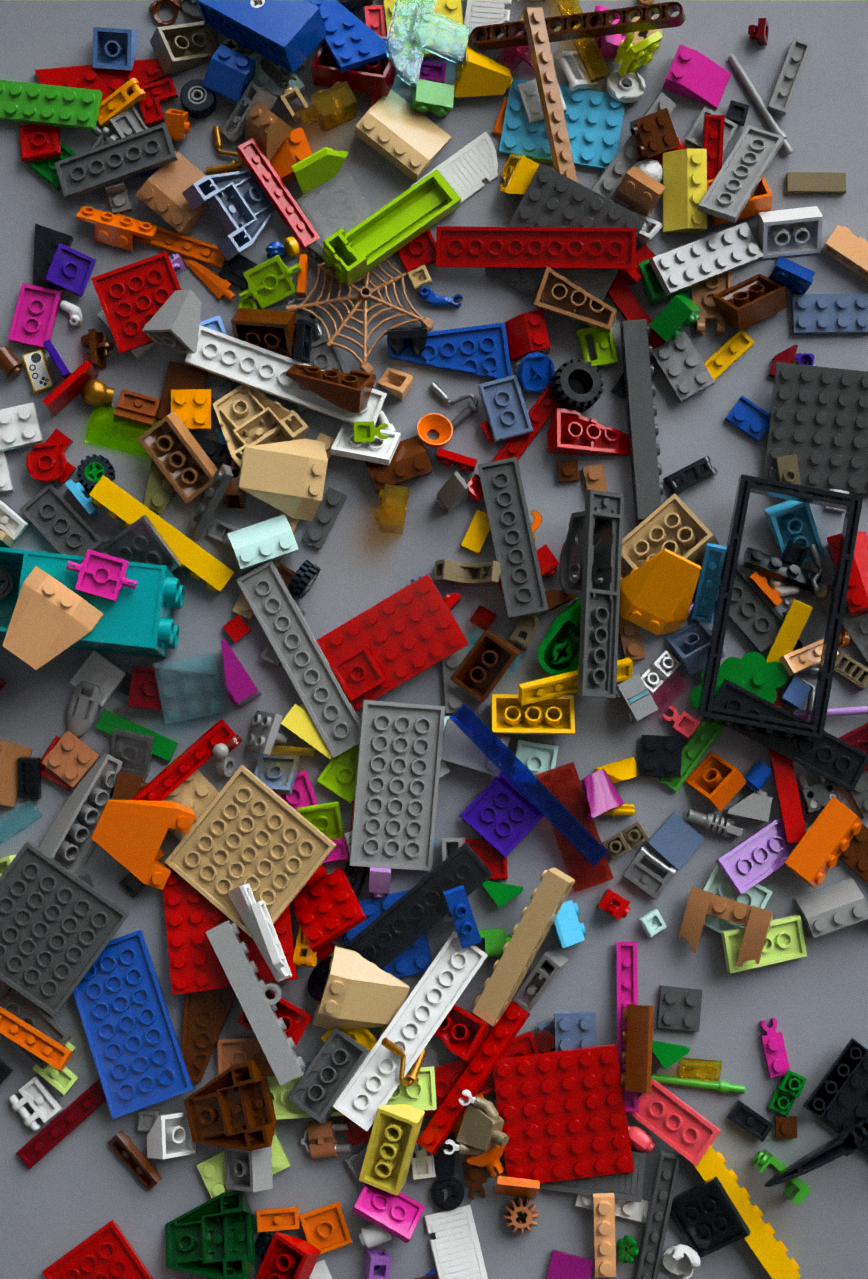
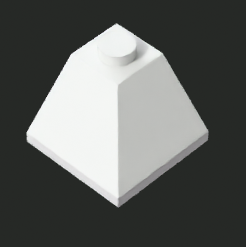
(170, 1137)

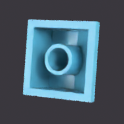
(567, 926)

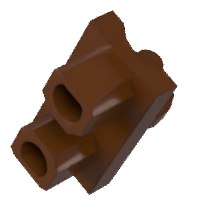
(98, 346)

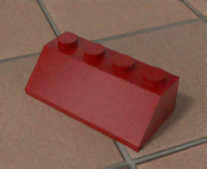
(858, 583)
(288, 1258)

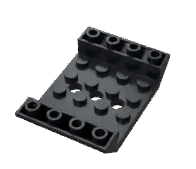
(843, 1092)

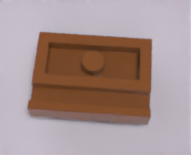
(137, 408)

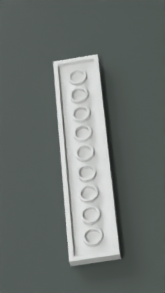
(267, 373)
(410, 1030)

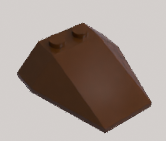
(233, 1110)

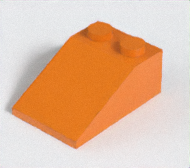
(289, 153)

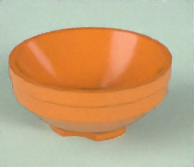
(434, 423)

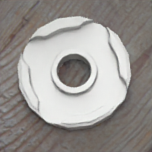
(622, 93)

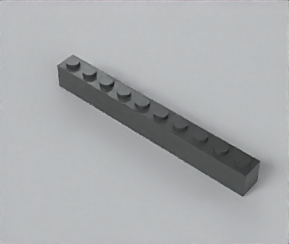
(640, 417)

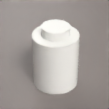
(373, 1236)

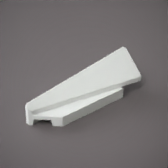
(260, 926)

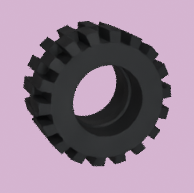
(585, 375)

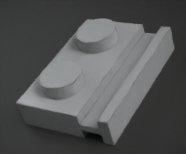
(128, 123)

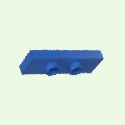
(462, 916)

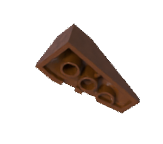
(344, 390)

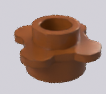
(844, 639)

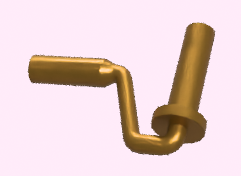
(225, 167)
(410, 1078)

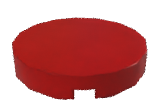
(46, 463)

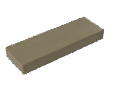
(816, 182)

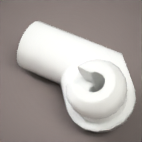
(74, 312)
(782, 588)

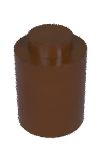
(9, 363)

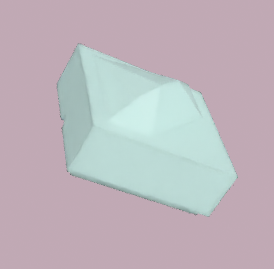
(652, 923)

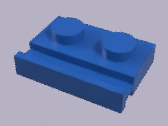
(749, 418)

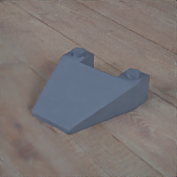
(237, 204)

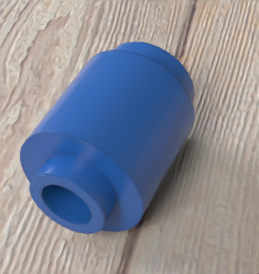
(757, 776)

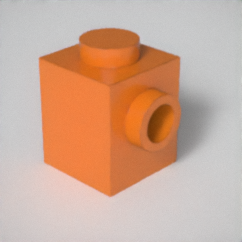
(177, 124)

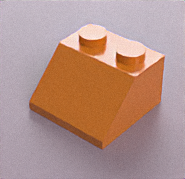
(716, 781)

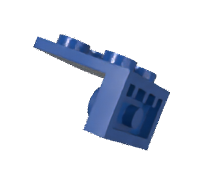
(792, 275)

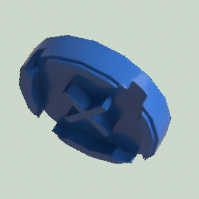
(535, 372)

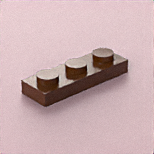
(135, 1160)

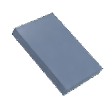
(505, 408)

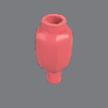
(640, 1139)

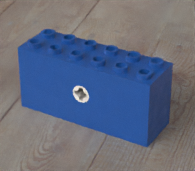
(272, 28)

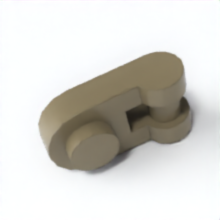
(528, 625)

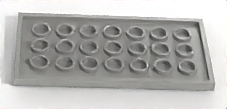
(396, 785)

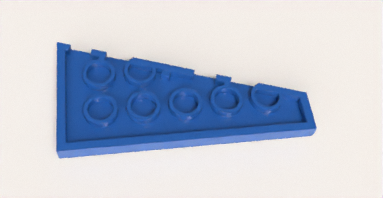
(348, 38)
(467, 350)

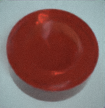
(234, 742)
(544, 1041)

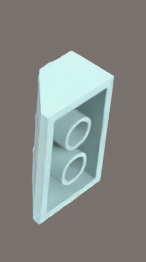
(263, 542)

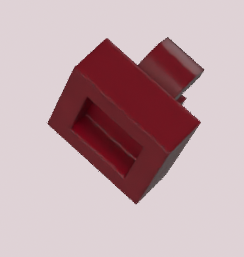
(760, 32)

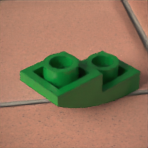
(786, 1092)

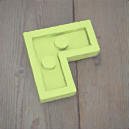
(60, 1080)

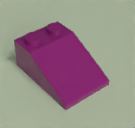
(237, 680)

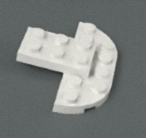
(17, 429)

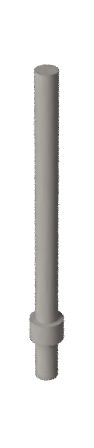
(759, 103)

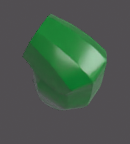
(560, 646)

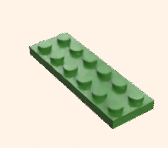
(49, 105)

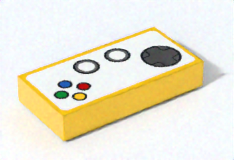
(38, 371)

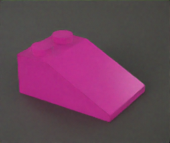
(696, 77)

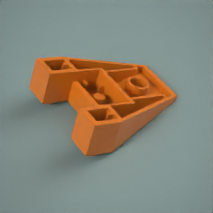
(135, 831)

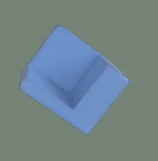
(795, 693)

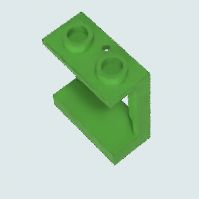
(796, 1191)

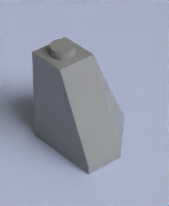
(177, 322)

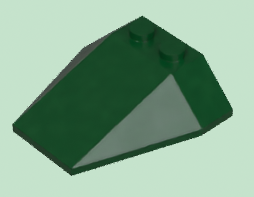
(213, 1238)

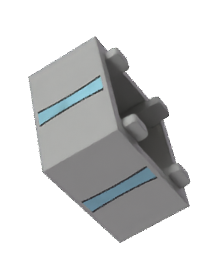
(635, 699)

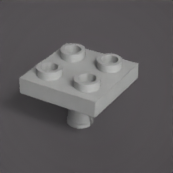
(265, 733)

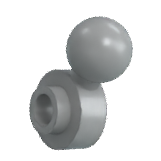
(226, 765)

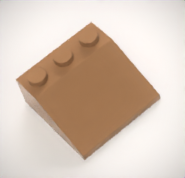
(165, 197)

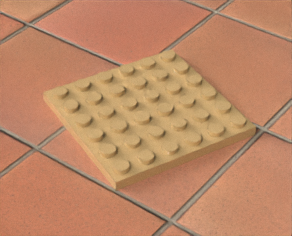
(253, 840)

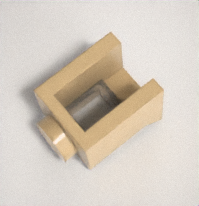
(294, 102)

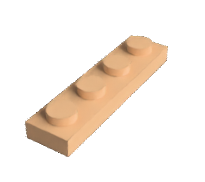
(604, 1235)

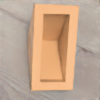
(396, 382)

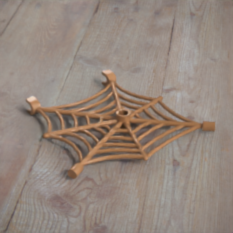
(365, 366)

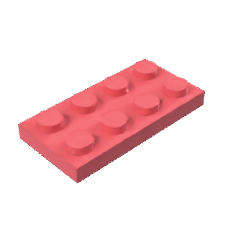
(676, 1123)

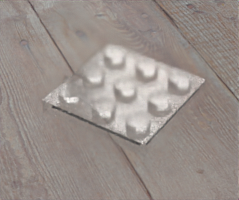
(335, 206)

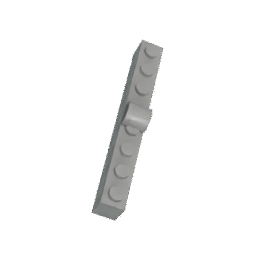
(255, 1002)

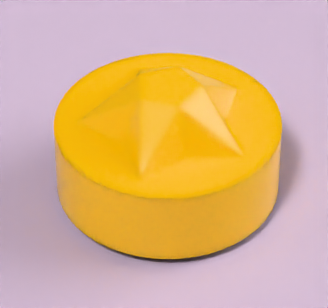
(291, 246)

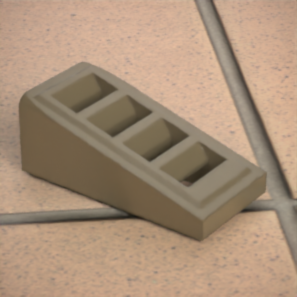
(847, 676)

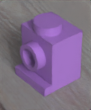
(380, 1258)

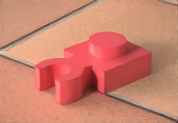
(683, 724)

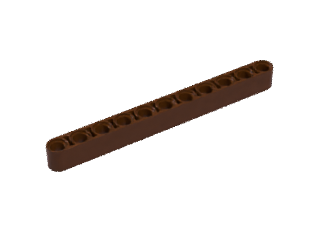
(585, 30)

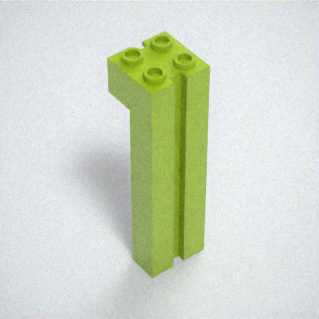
(390, 228)

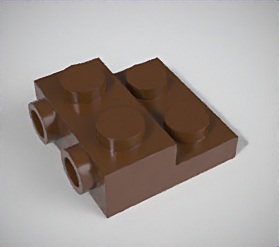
(654, 134)

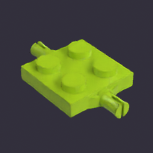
(270, 281)

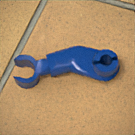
(436, 300)

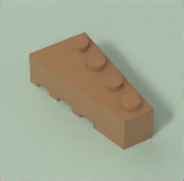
(572, 302)

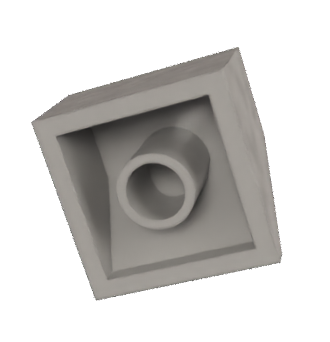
(248, 1169)

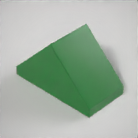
(500, 892)
(668, 1053)

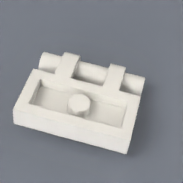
(39, 1099)

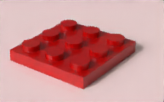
(327, 909)

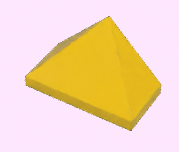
(621, 770)

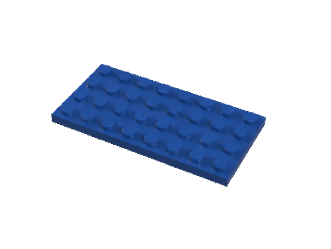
(130, 1028)

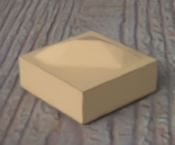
(420, 277)

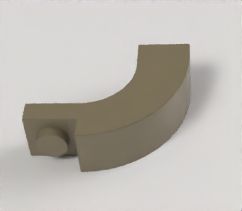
(467, 573)

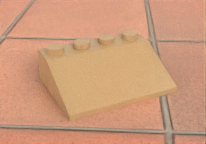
(401, 135)
(668, 527)

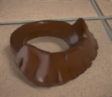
(156, 6)

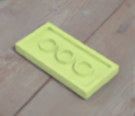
(783, 943)
(213, 1169)

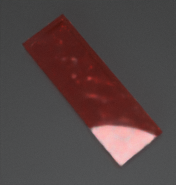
(566, 787)

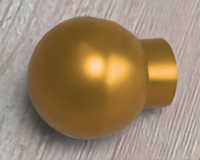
(97, 393)

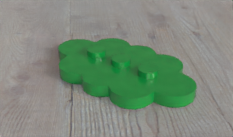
(750, 673)

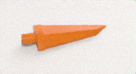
(215, 283)

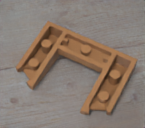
(753, 918)

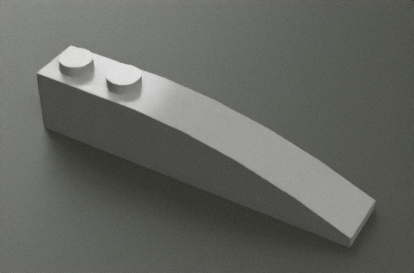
(71, 832)

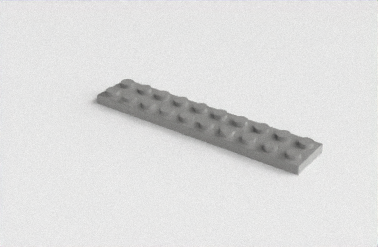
(302, 658)

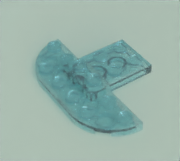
(420, 28)

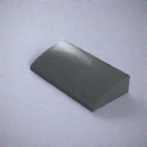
(328, 1075)

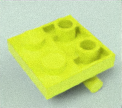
(638, 54)

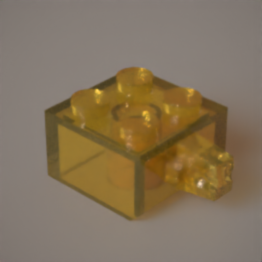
(331, 107)
(393, 508)

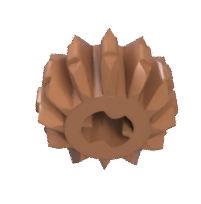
(518, 1223)

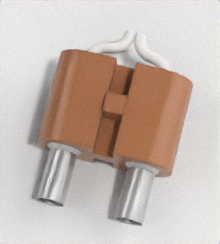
(324, 1139)

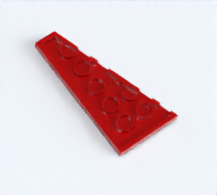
(101, 79)

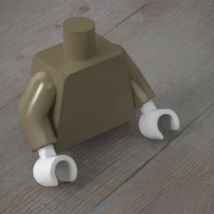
(479, 1128)

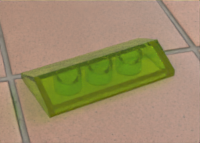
(114, 432)

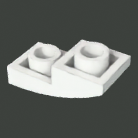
(659, 671)

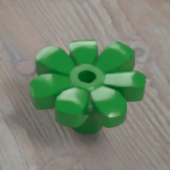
(627, 1249)

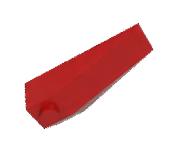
(578, 435)
(463, 1032)

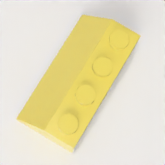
(686, 186)
(391, 1147)

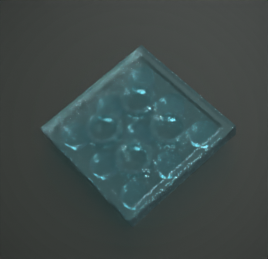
(189, 688)

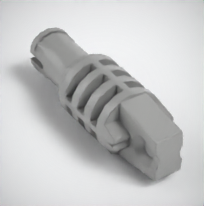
(714, 823)

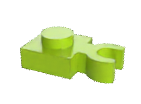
(365, 431)

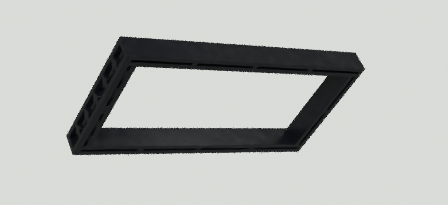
(852, 505)

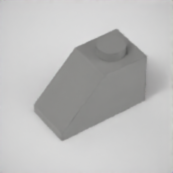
(752, 807)

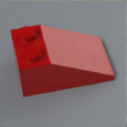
(293, 1016)

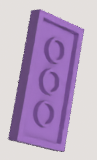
(756, 857)

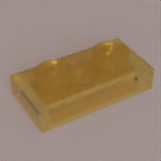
(699, 1069)

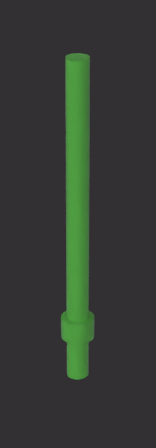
(721, 1086)

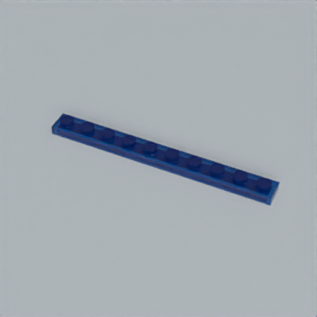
(528, 784)

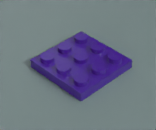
(501, 815)

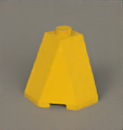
(481, 76)
(517, 174)

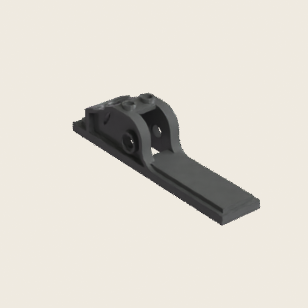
(581, 570)

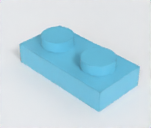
(78, 490)

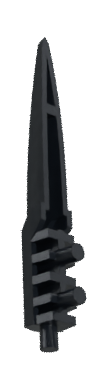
(844, 1144)

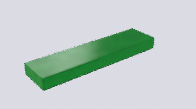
(162, 746)

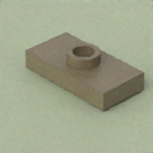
(788, 469)

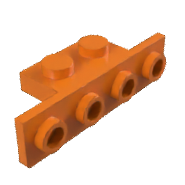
(115, 229)

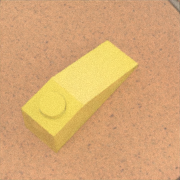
(302, 725)

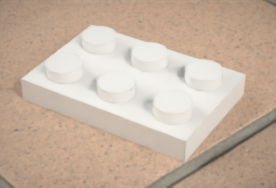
(377, 452)

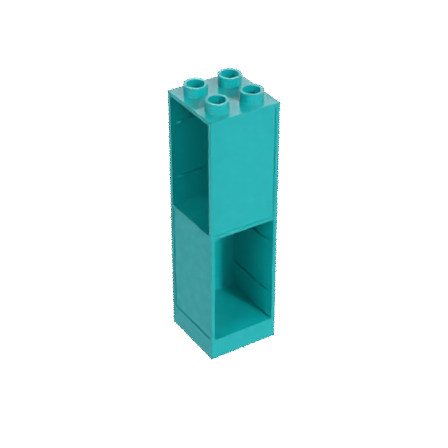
(133, 625)

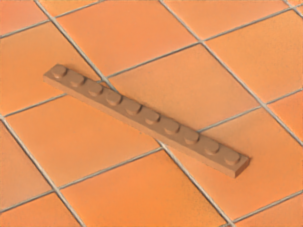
(549, 92)
(628, 631)

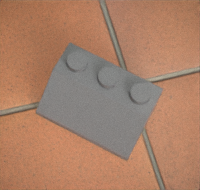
(832, 908)

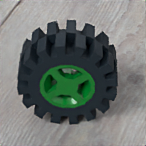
(94, 466)

